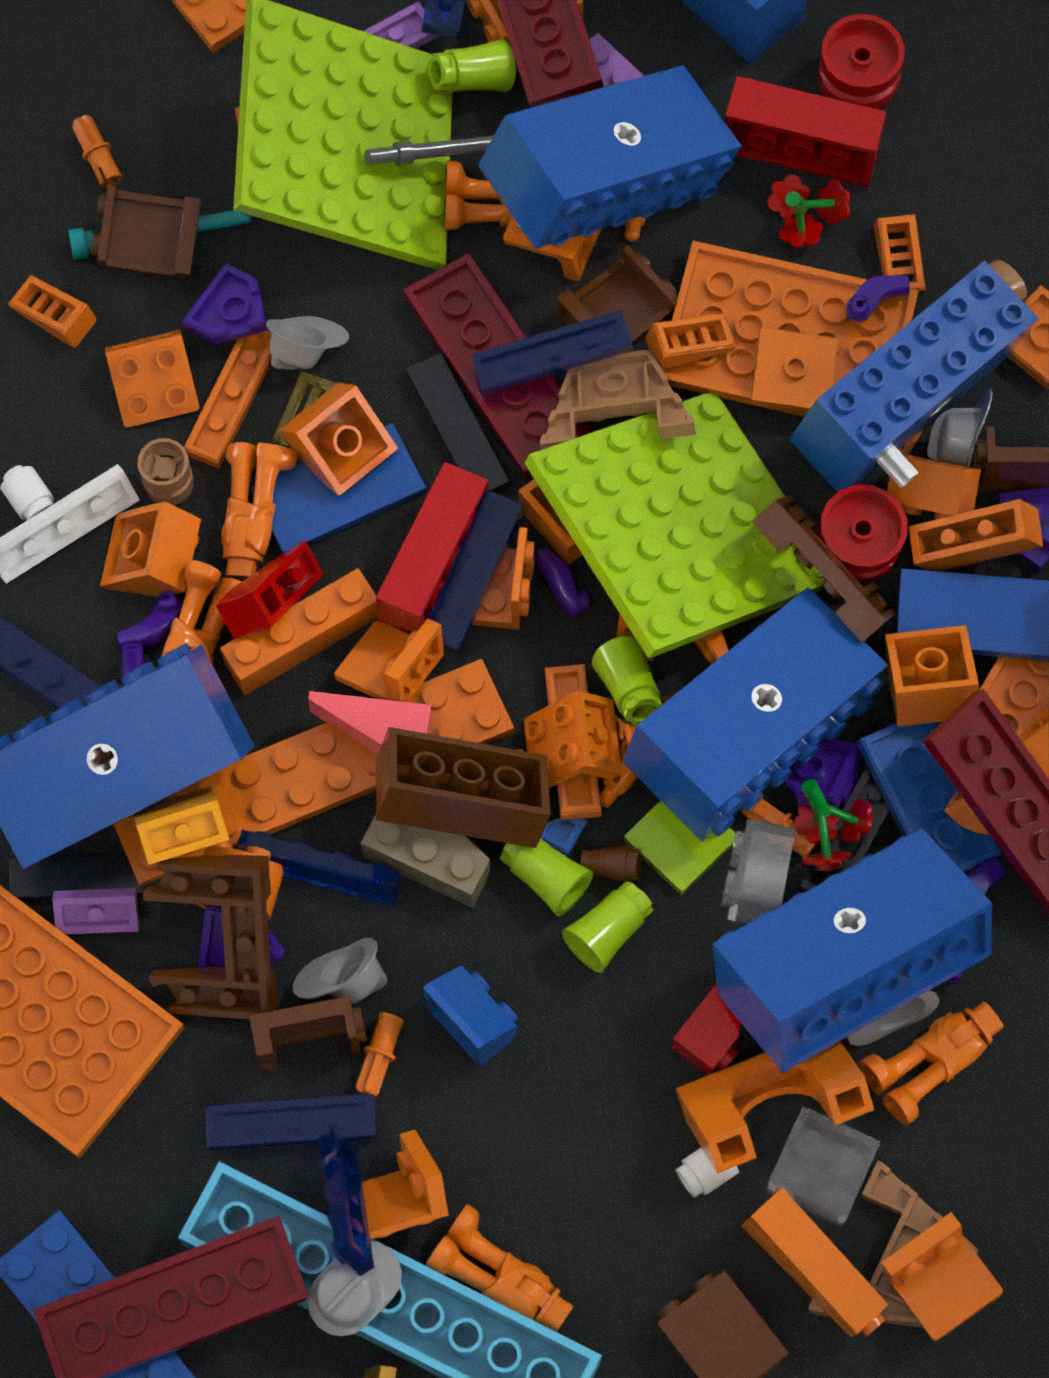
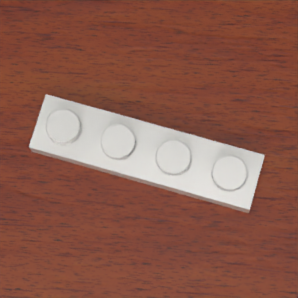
(65, 522)

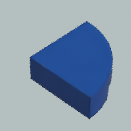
(564, 834)

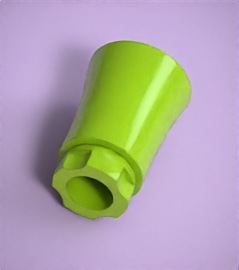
(474, 68)
(627, 677)
(548, 874)
(608, 926)

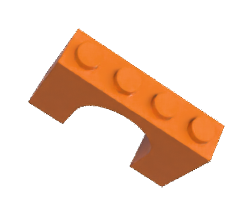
(719, 1101)

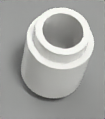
(26, 491)
(700, 1176)

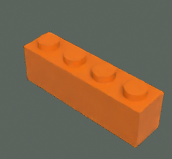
(301, 632)

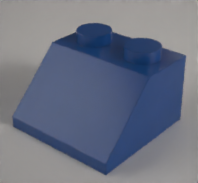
(470, 1014)

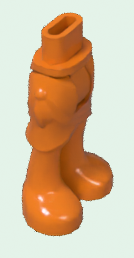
(462, 188)
(249, 525)
(200, 581)
(949, 1046)
(515, 1283)

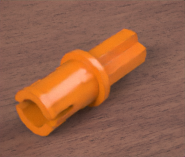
(96, 151)
(769, 814)
(379, 1054)

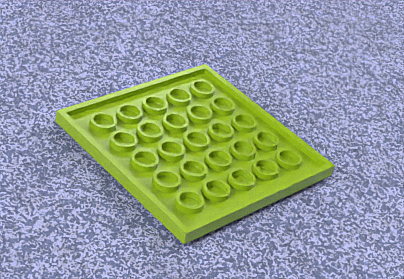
(310, 111)
(673, 524)

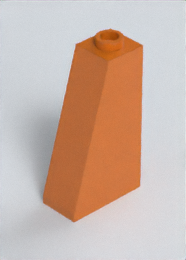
(816, 1264)

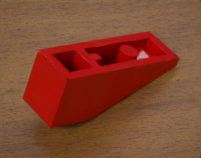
(269, 591)
(709, 1035)

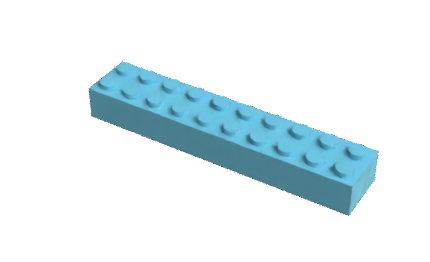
(429, 1318)

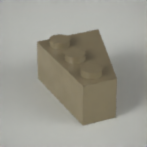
(430, 857)

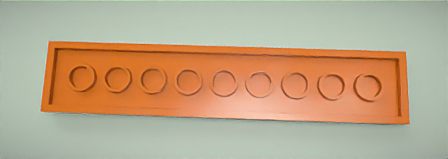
(327, 766)

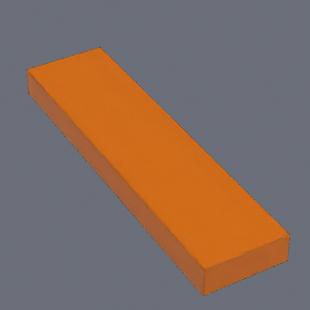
(230, 399)
(579, 794)

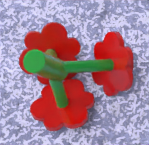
(790, 198)
(820, 824)

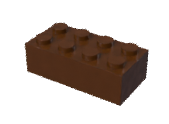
(462, 787)

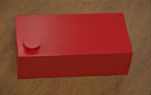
(805, 131)
(430, 549)

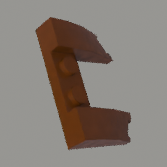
(864, 606)
(241, 889)

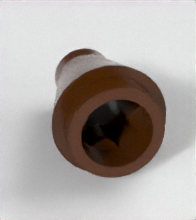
(614, 863)

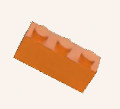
(976, 536)

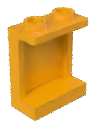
(180, 825)

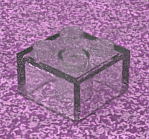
(762, 868)
(823, 1166)

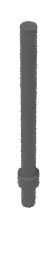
(405, 152)

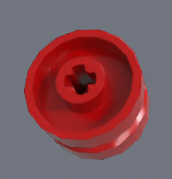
(861, 61)
(864, 530)

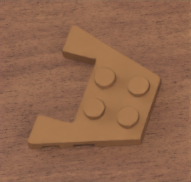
(617, 388)
(916, 1217)

